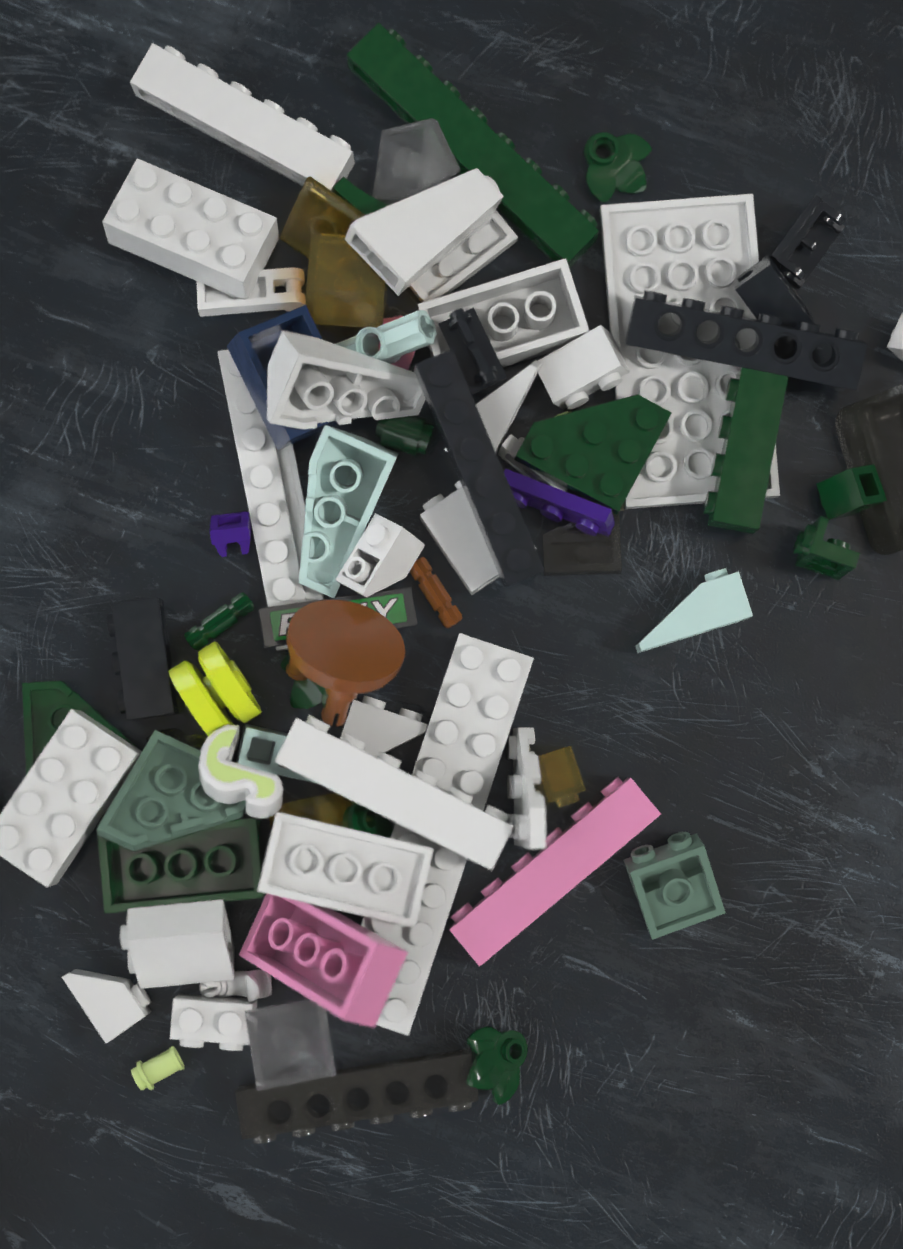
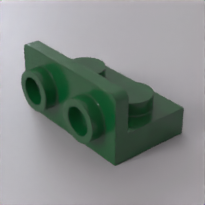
(827, 558)

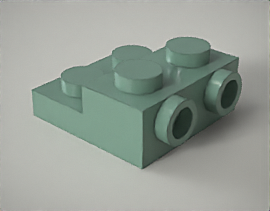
(674, 884)

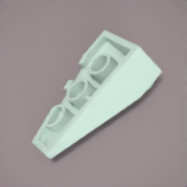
(341, 495)

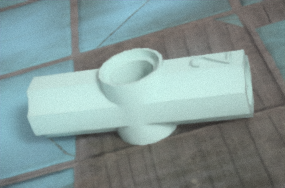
(395, 337)

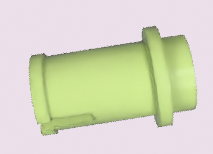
(157, 1068)

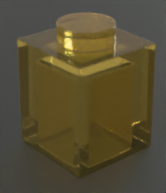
(560, 777)

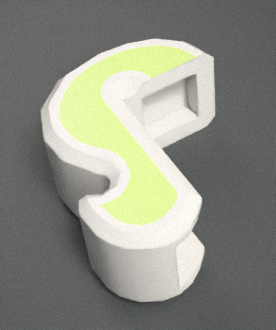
(234, 782)

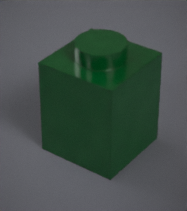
(851, 492)

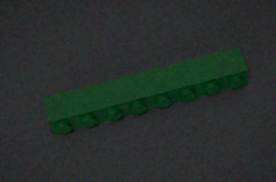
(417, 94)

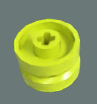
(219, 689)

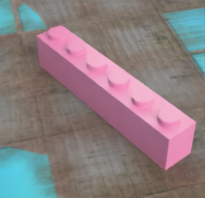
(553, 871)

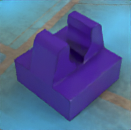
(230, 529)

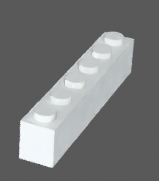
(239, 119)
(394, 793)

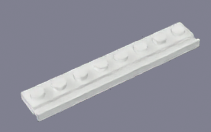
(271, 493)

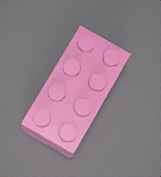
(324, 957)

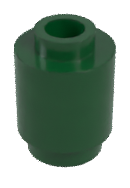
(405, 434)

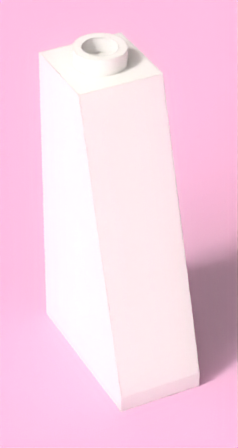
(419, 230)

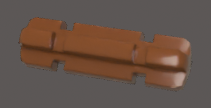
(435, 593)

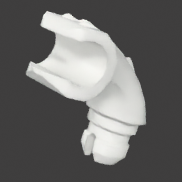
(250, 984)

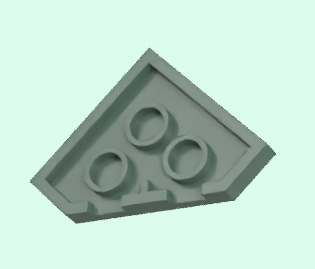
(163, 798)

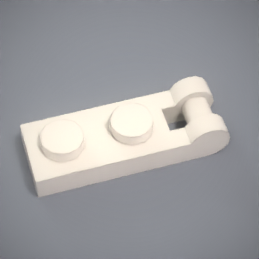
(262, 297)

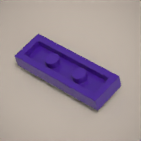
(560, 505)

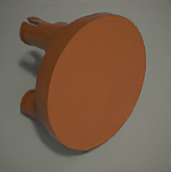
(343, 650)

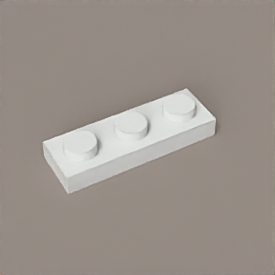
(466, 258)

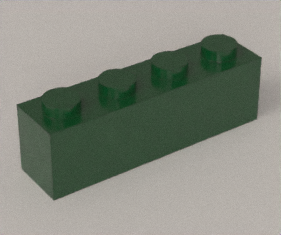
(746, 450)

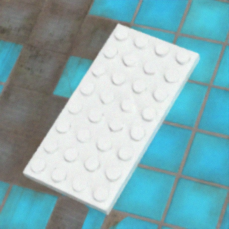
(693, 253)

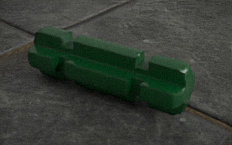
(219, 621)

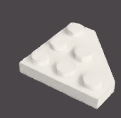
(529, 805)

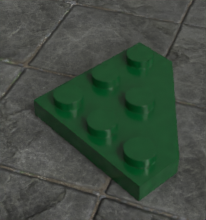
(596, 448)
(44, 711)

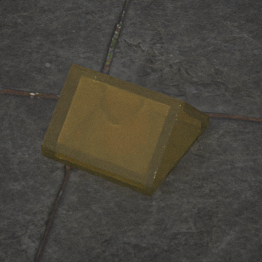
(317, 212)

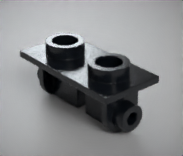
(472, 349)

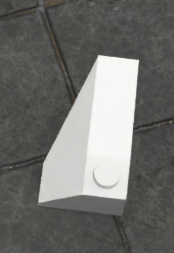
(328, 383)

